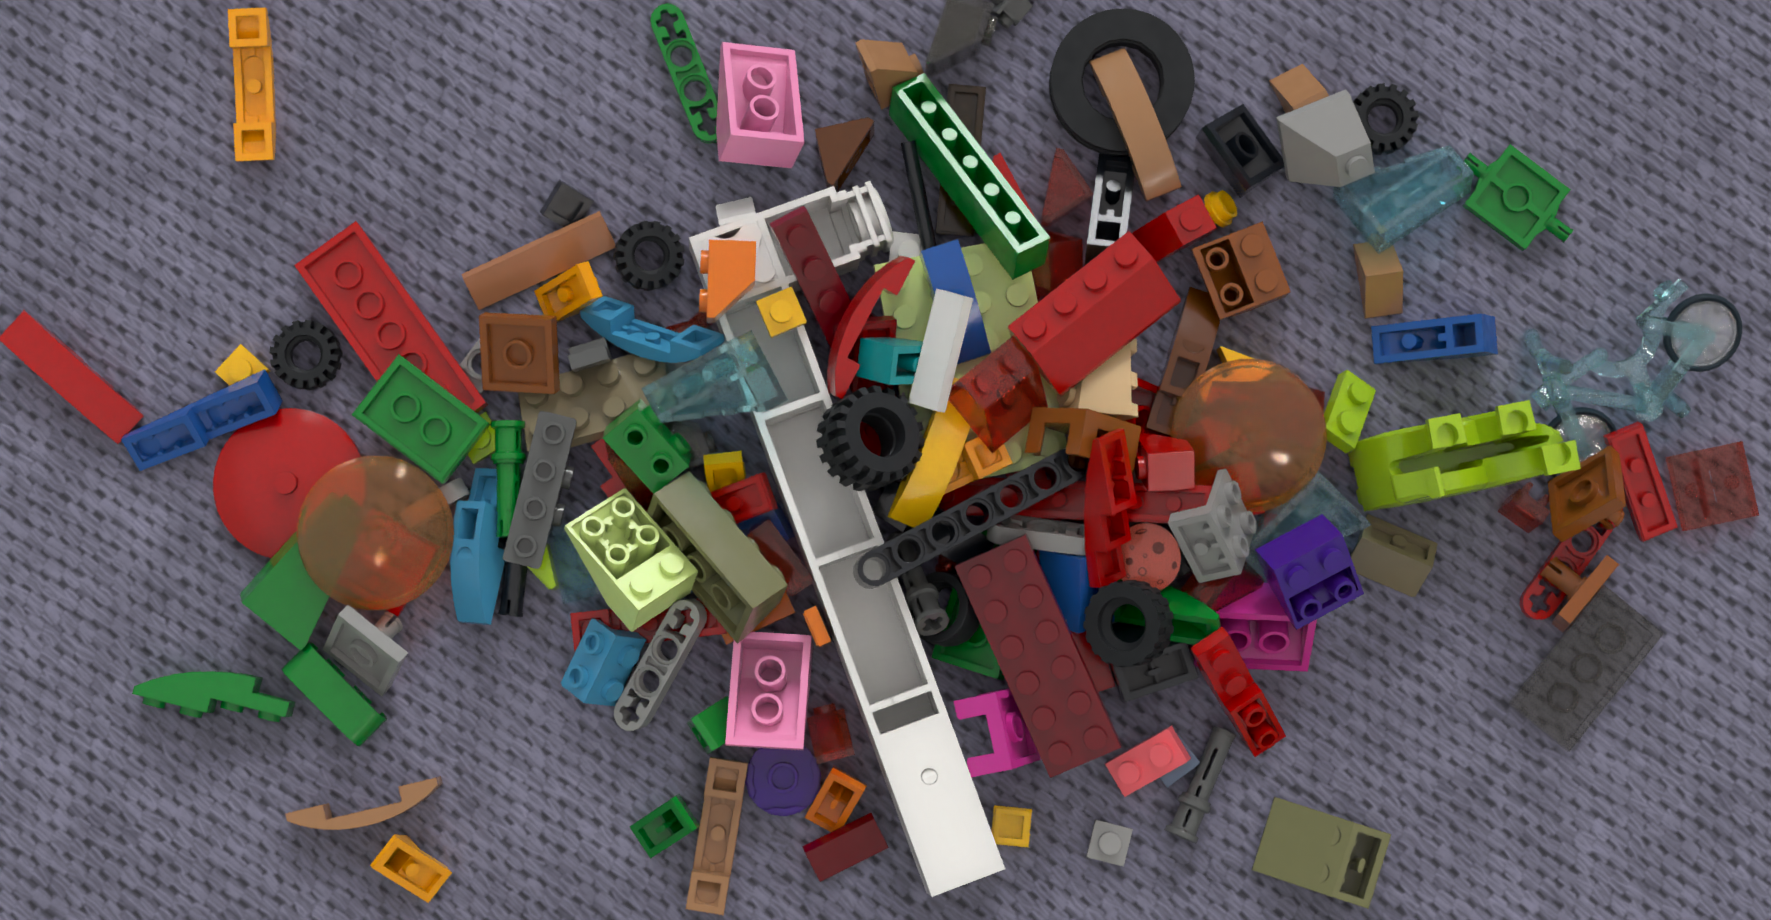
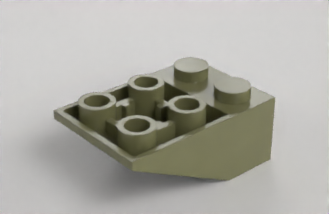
(1321, 852)

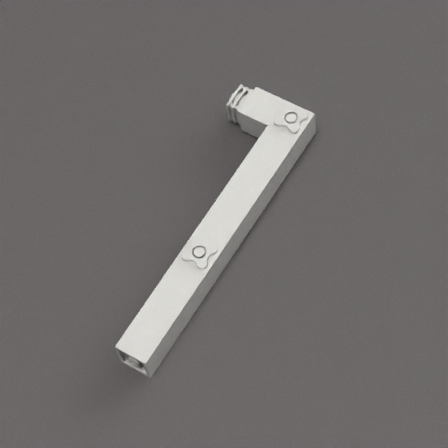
(837, 528)

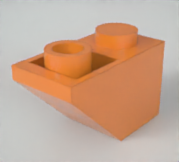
(730, 275)

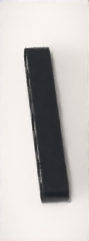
(956, 521)

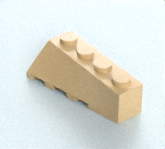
(1107, 387)

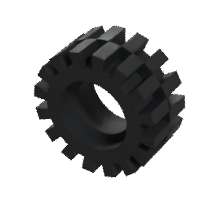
(1402, 108)
(672, 255)
(283, 355)

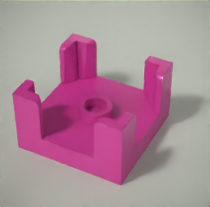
(1007, 729)

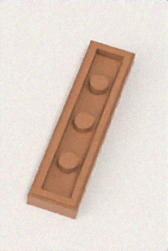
(538, 260)

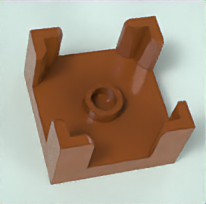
(1081, 427)

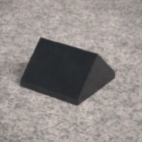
(1240, 150)

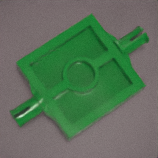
(1516, 198)

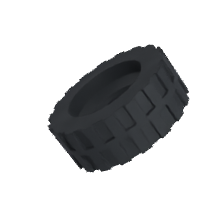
(1101, 633)

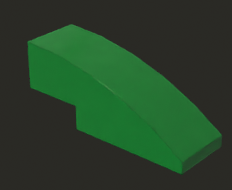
(1191, 619)

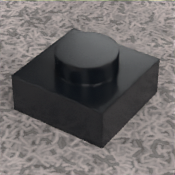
(566, 204)

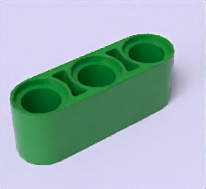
(328, 690)

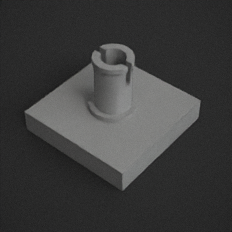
(367, 648)

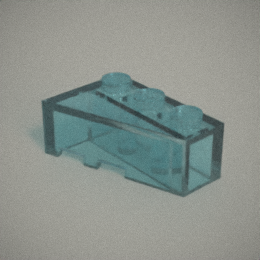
(1404, 195)
(717, 383)
(1311, 501)

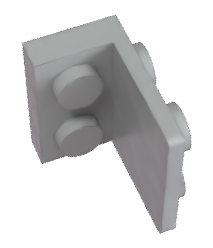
(1217, 534)

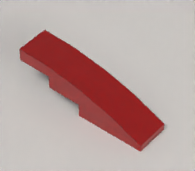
(70, 376)
(1107, 497)

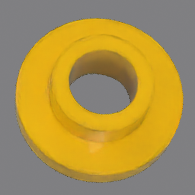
(1220, 207)

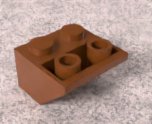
(1241, 271)

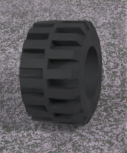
(892, 423)

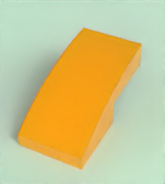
(977, 462)

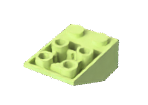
(631, 559)

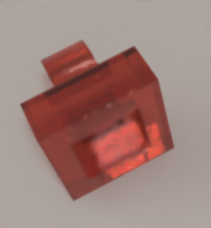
(1525, 510)

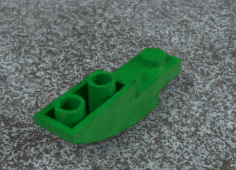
(200, 691)

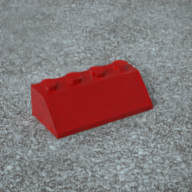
(1094, 313)

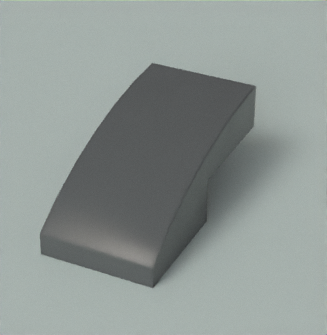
(589, 355)

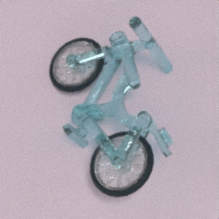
(1696, 336)

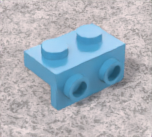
(602, 663)

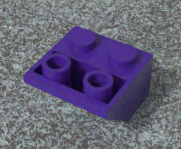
(1310, 571)

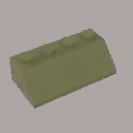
(732, 572)

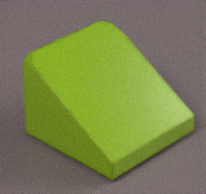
(547, 571)

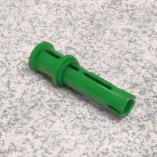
(507, 459)

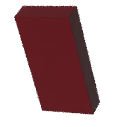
(845, 847)

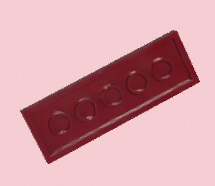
(1038, 655)

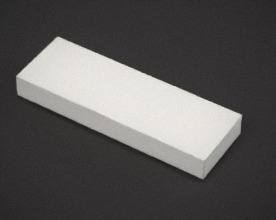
(940, 350)

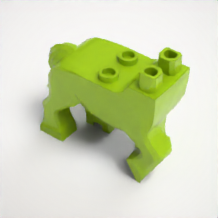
(1458, 457)

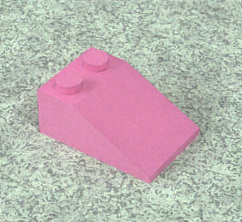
(758, 106)
(769, 691)

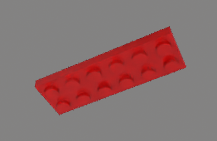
(380, 313)

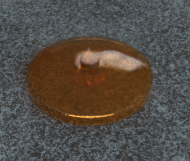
(1257, 426)
(375, 533)

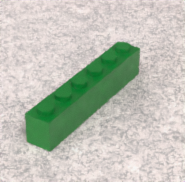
(969, 176)

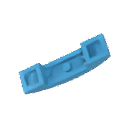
(618, 325)

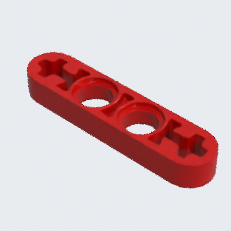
(1574, 560)

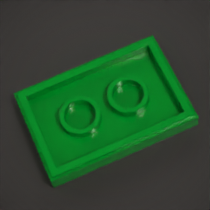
(421, 419)

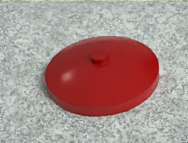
(269, 472)

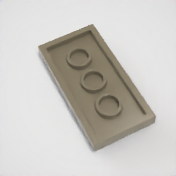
(593, 396)

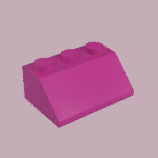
(1266, 634)

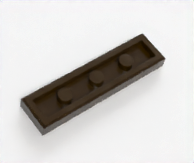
(968, 105)

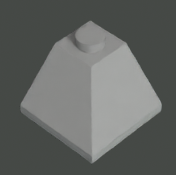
(1325, 142)

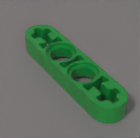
(684, 75)

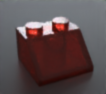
(999, 394)

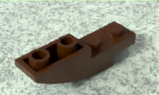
(1185, 358)

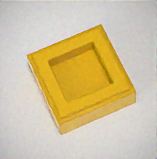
(1011, 825)

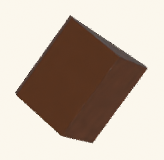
(841, 148)

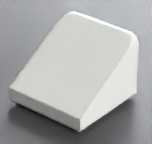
(735, 210)

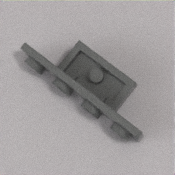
(541, 490)

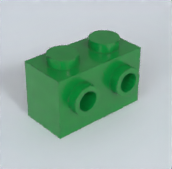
(648, 446)

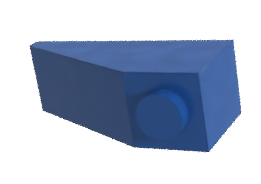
(1435, 339)

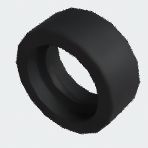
(966, 621)

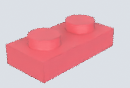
(1148, 761)

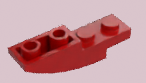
(1237, 691)

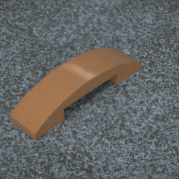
(1136, 123)
(321, 818)
(717, 835)

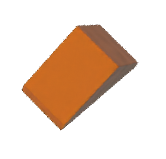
(835, 800)

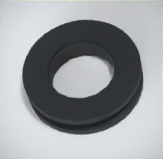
(1114, 29)

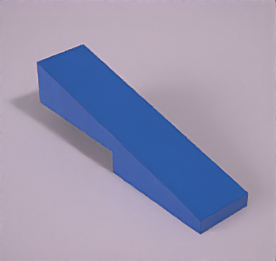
(203, 420)

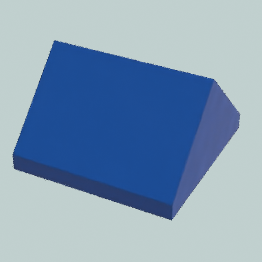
(1070, 585)

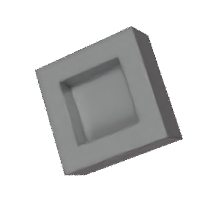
(1109, 842)

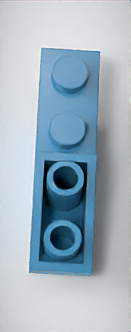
(475, 558)

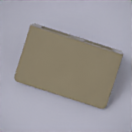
(1393, 556)

